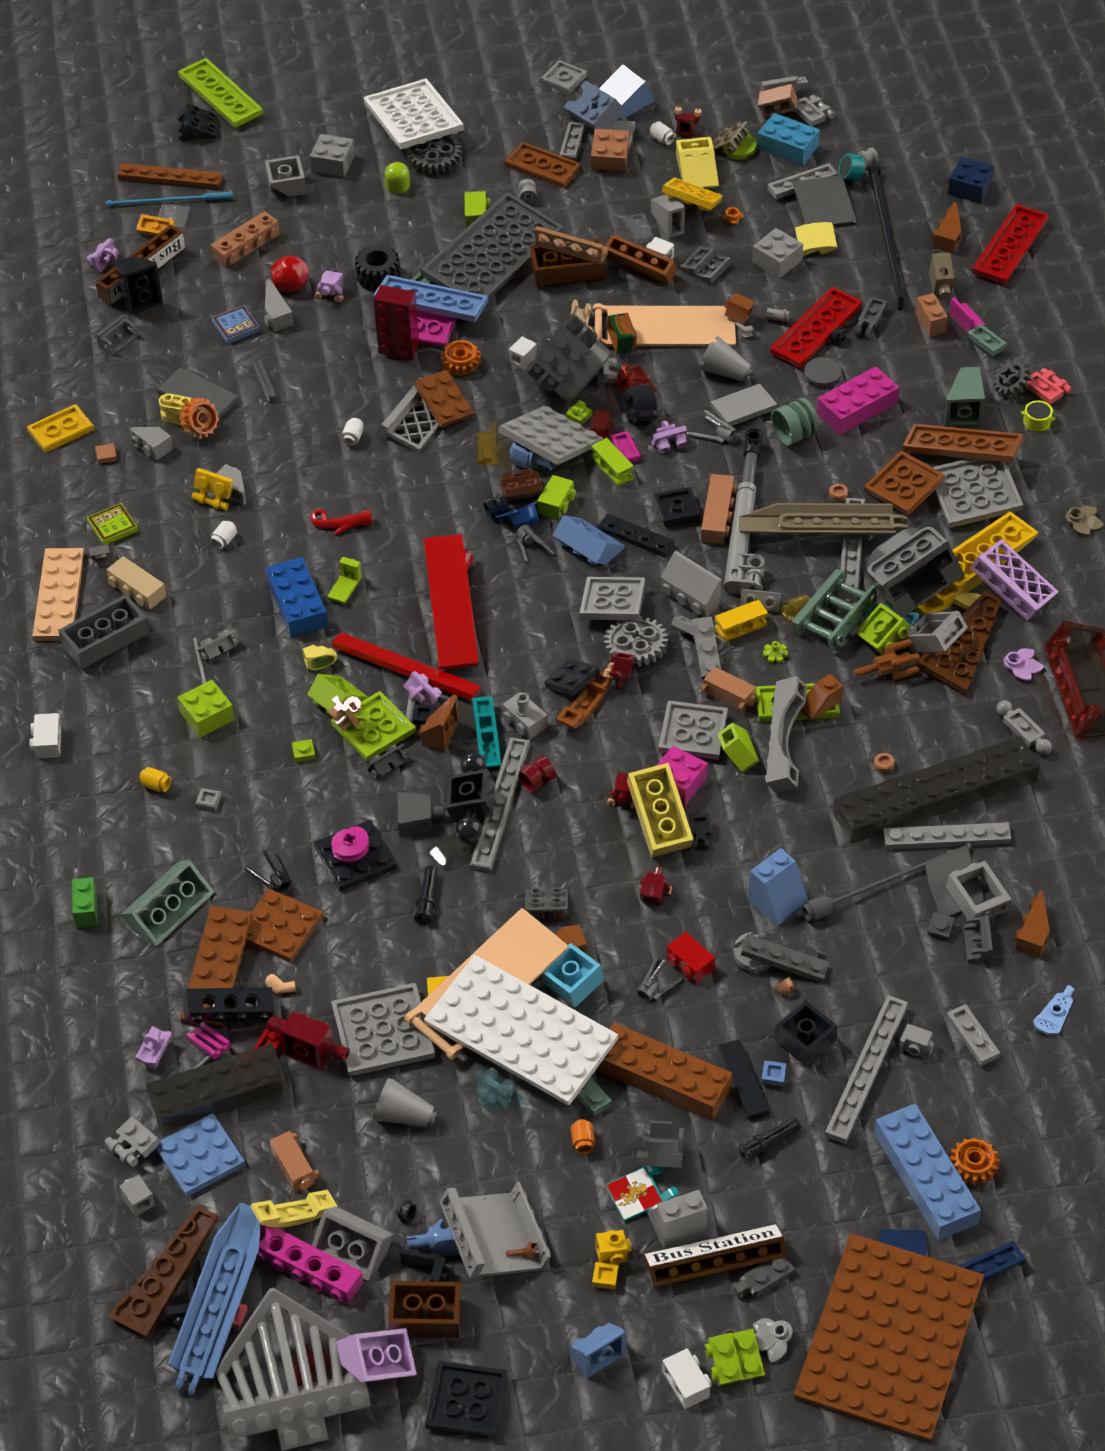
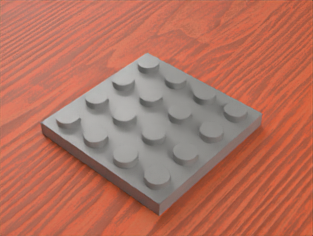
(550, 434)
(976, 491)
(377, 1030)

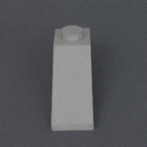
(277, 311)

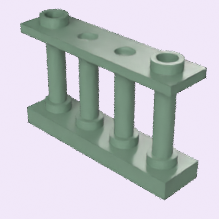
(825, 596)

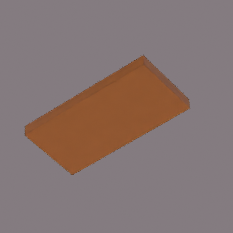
(543, 165)

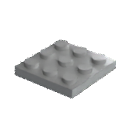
(612, 598)
(693, 729)

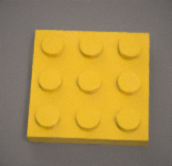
(691, 194)

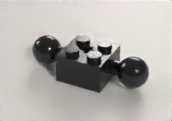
(470, 797)

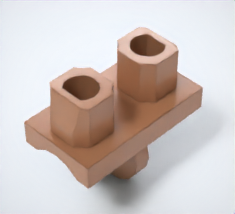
(344, 714)

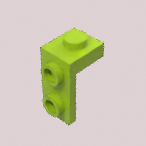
(347, 582)

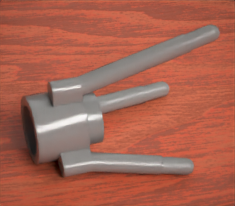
(724, 430)

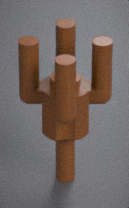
(891, 662)

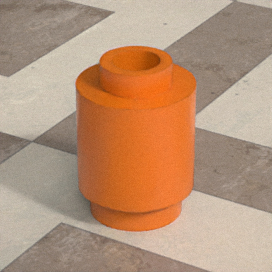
(583, 1136)

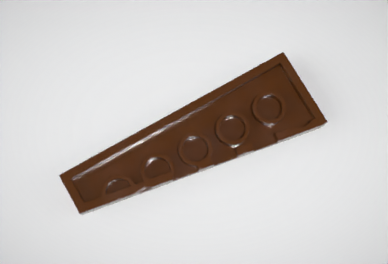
(154, 1290)

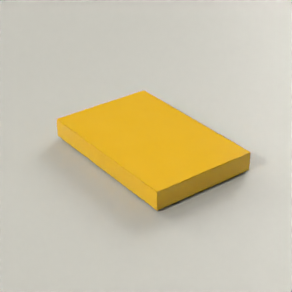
(60, 428)

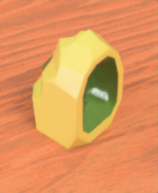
(318, 657)

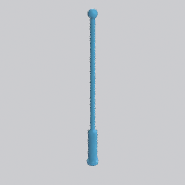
(208, 196)

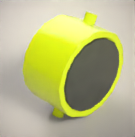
(1038, 416)

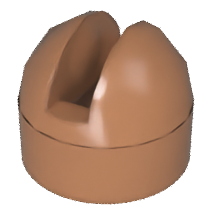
(785, 987)

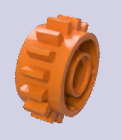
(460, 357)
(208, 418)
(978, 1151)

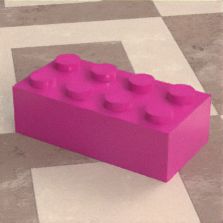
(857, 400)

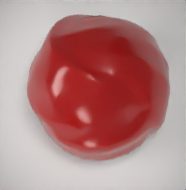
(289, 274)

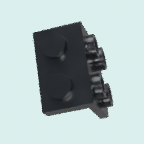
(198, 120)

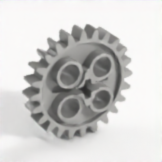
(637, 638)

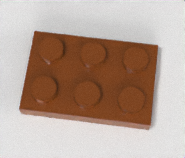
(443, 398)

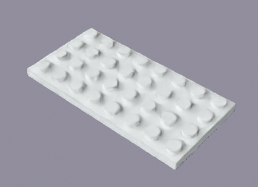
(521, 1029)

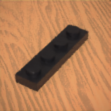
(636, 535)

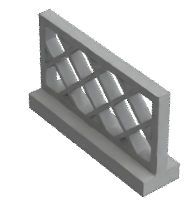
(403, 411)

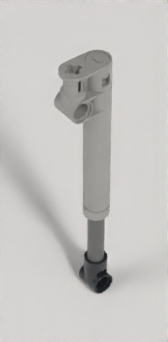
(745, 569)

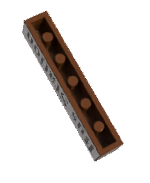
(158, 249)
(714, 1255)

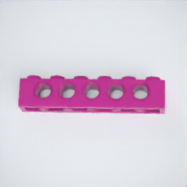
(309, 1257)

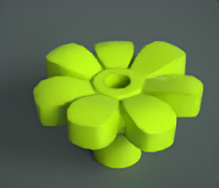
(774, 652)

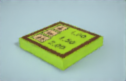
(112, 524)

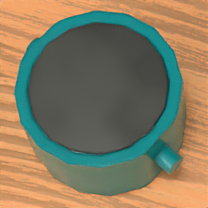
(852, 167)

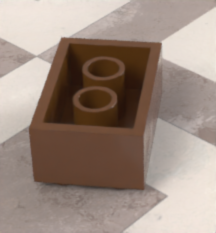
(425, 1308)

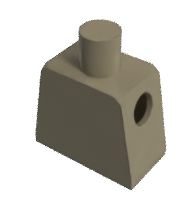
(941, 281)

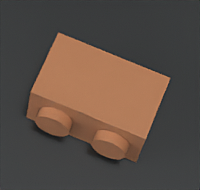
(777, 100)
(931, 315)

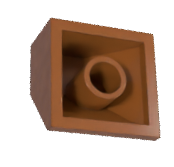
(440, 725)

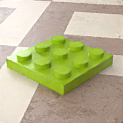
(379, 727)

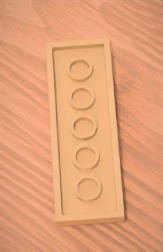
(58, 592)

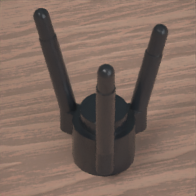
(279, 879)

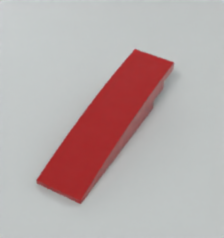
(451, 602)

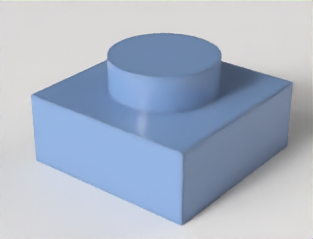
(773, 1073)

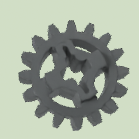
(1012, 377)

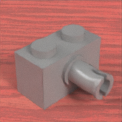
(524, 715)

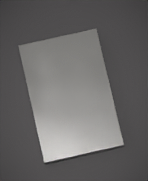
(743, 405)

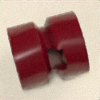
(537, 774)

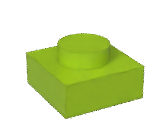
(303, 751)

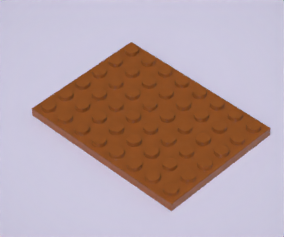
(889, 1337)

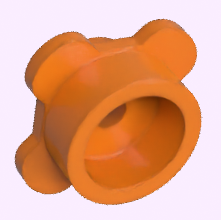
(732, 215)

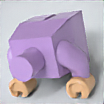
(330, 284)

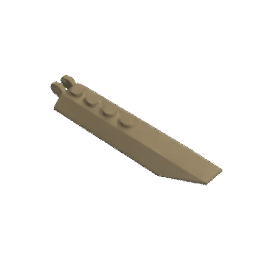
(824, 518)

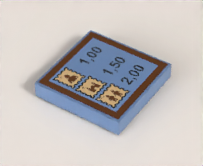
(235, 324)

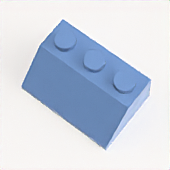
(587, 540)

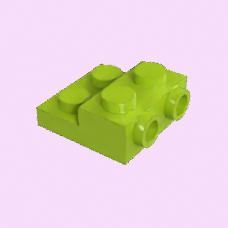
(883, 628)
(734, 1357)

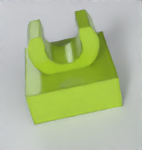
(579, 413)

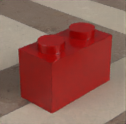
(690, 958)

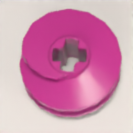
(350, 844)

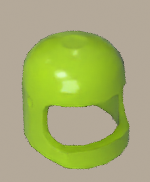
(397, 178)

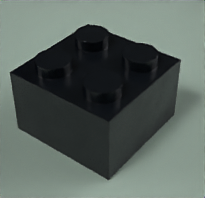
(806, 1033)

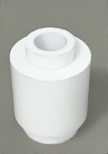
(662, 133)
(352, 432)
(223, 534)

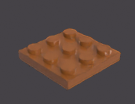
(904, 482)
(281, 925)

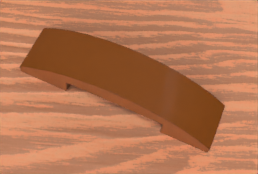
(585, 702)

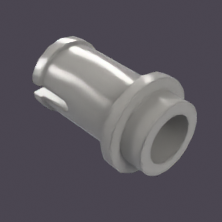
(779, 315)

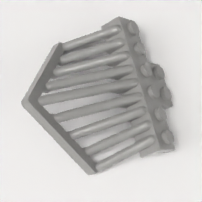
(298, 1410)

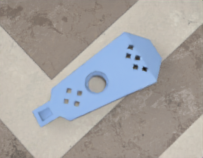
(1053, 1019)

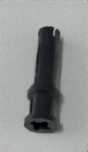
(422, 908)
(760, 1144)

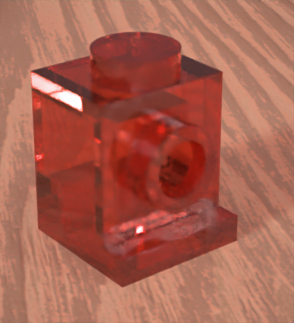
(602, 423)

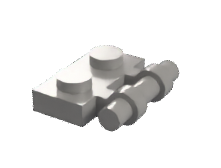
(809, 110)
(137, 1136)

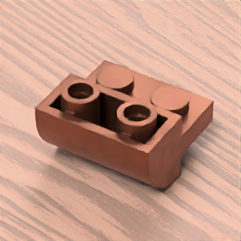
(521, 485)

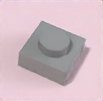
(99, 551)

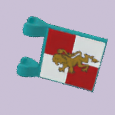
(637, 1192)

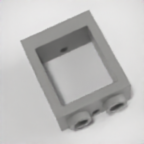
(936, 631)
(991, 907)

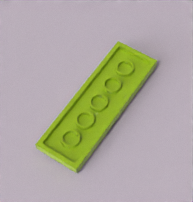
(220, 92)

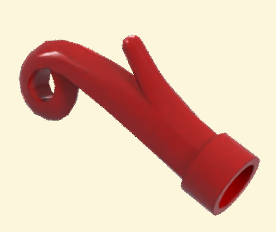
(343, 523)

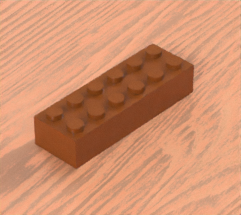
(666, 1072)

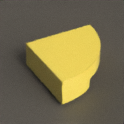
(966, 599)

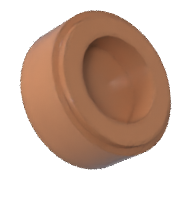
(838, 492)
(884, 763)

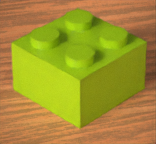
(206, 708)

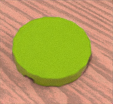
(746, 149)

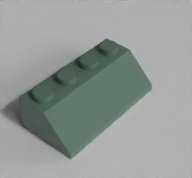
(168, 902)

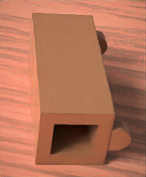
(729, 689)
(293, 1161)

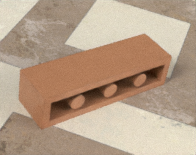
(717, 509)

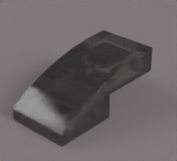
(450, 849)

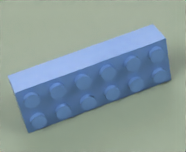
(927, 1172)

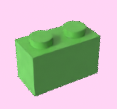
(84, 902)

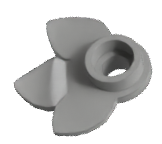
(769, 1340)

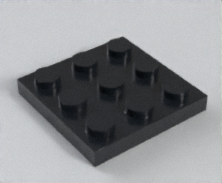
(348, 874)
(466, 1399)

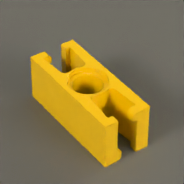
(741, 620)

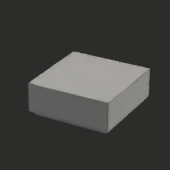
(208, 799)

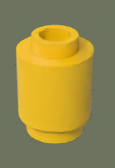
(155, 779)

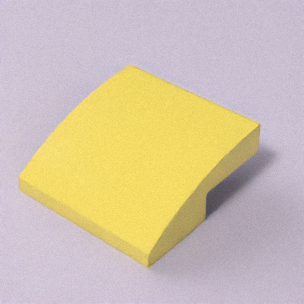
(817, 237)

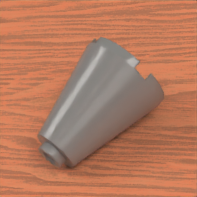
(725, 361)
(403, 1106)

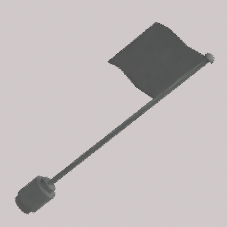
(937, 876)

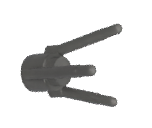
(527, 536)
(649, 988)

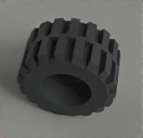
(375, 264)

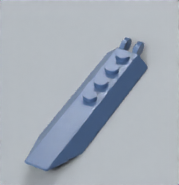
(216, 1298)

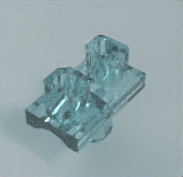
(491, 1090)

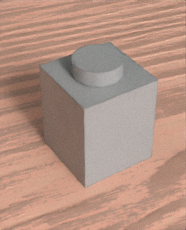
(137, 1195)

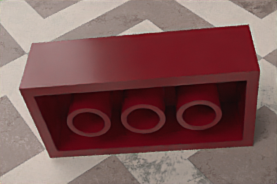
(396, 322)

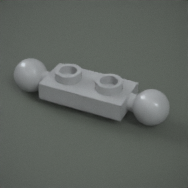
(1024, 727)

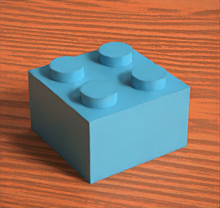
(573, 975)

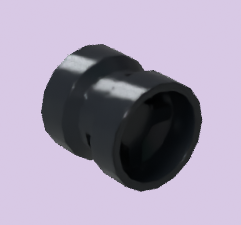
(495, 505)

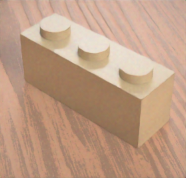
(136, 583)

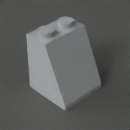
(680, 1219)

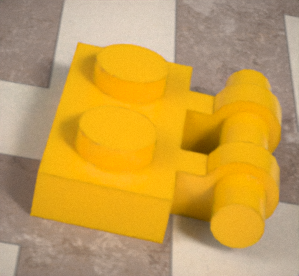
(212, 483)

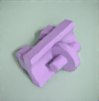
(104, 255)
(668, 434)
(421, 690)
(153, 1047)

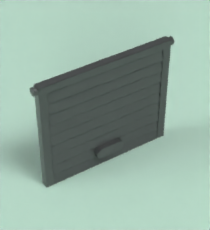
(824, 200)

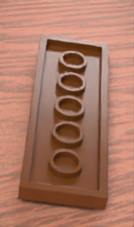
(963, 443)
(220, 952)

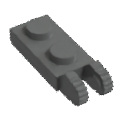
(871, 316)

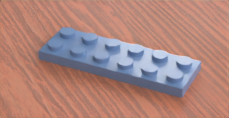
(441, 299)

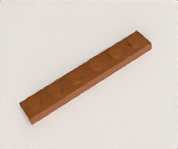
(169, 176)

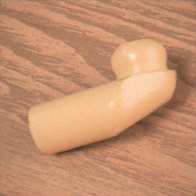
(278, 986)

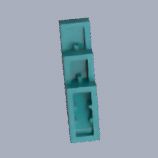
(486, 730)

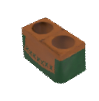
(621, 332)

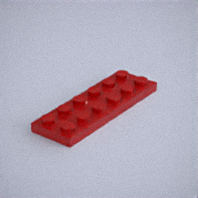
(1010, 244)
(815, 327)

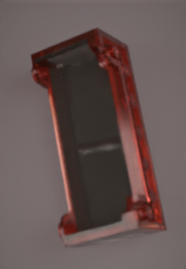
(1079, 674)

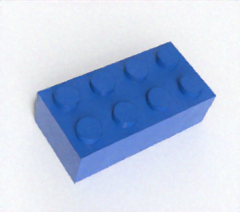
(296, 597)

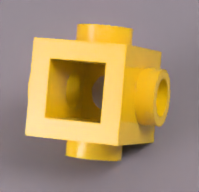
(612, 1247)

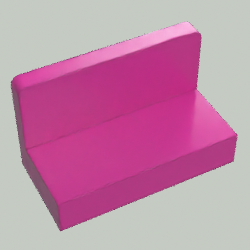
(964, 315)

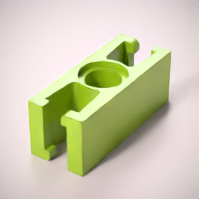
(612, 462)

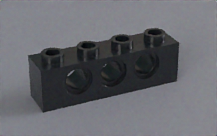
(259, 997)

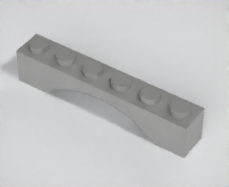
(788, 701)

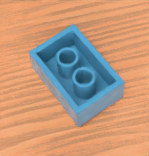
(788, 139)

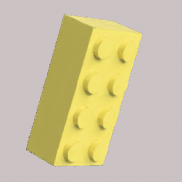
(660, 810)

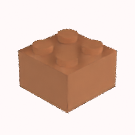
(610, 149)

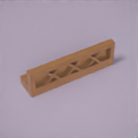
(570, 245)

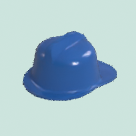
(522, 516)

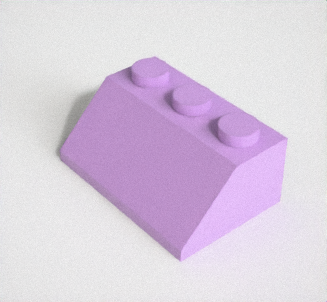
(377, 1355)

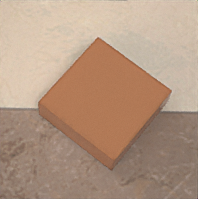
(106, 453)

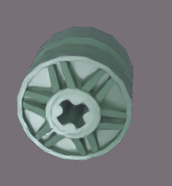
(795, 421)

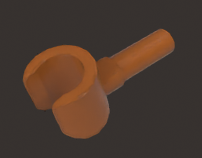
(528, 1251)

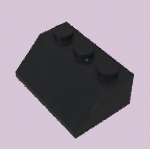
(139, 284)

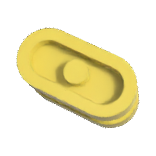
(171, 407)

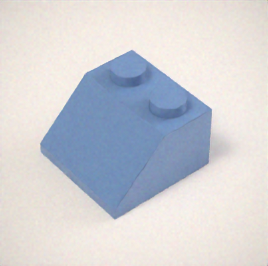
(598, 1349)

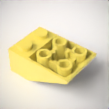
(697, 162)

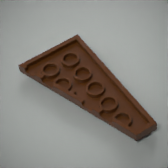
(960, 660)

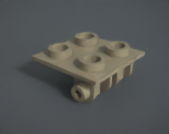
(731, 137)

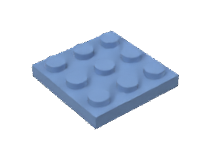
(199, 1155)

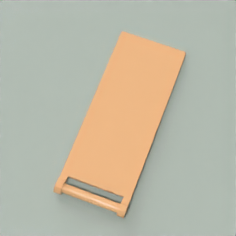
(672, 324)
(519, 948)

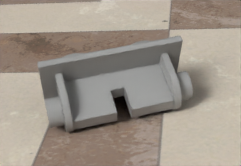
(769, 600)
(210, 647)

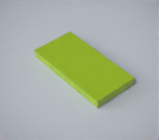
(765, 703)

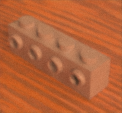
(245, 239)

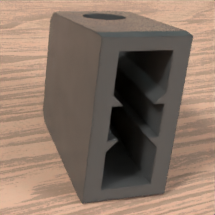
(416, 813)

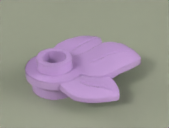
(1022, 664)

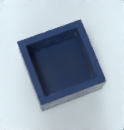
(971, 180)

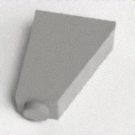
(669, 215)

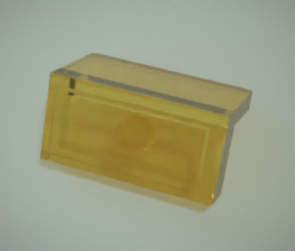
(487, 446)

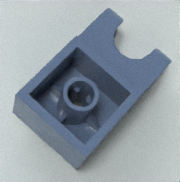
(595, 108)

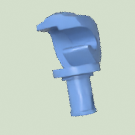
(528, 460)
(437, 1239)

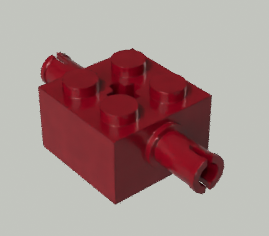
(307, 1040)

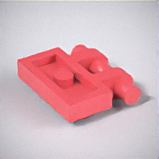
(1048, 386)

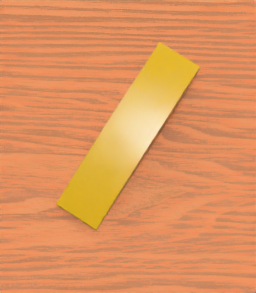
(1009, 529)

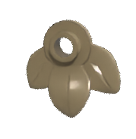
(1083, 519)

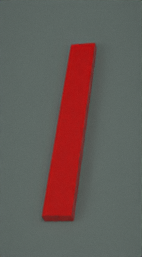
(405, 665)

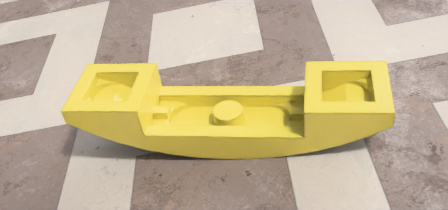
(293, 1212)

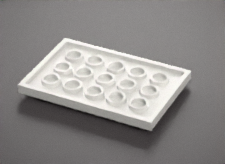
(413, 114)

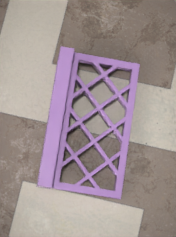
(1007, 586)

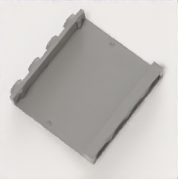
(489, 1227)

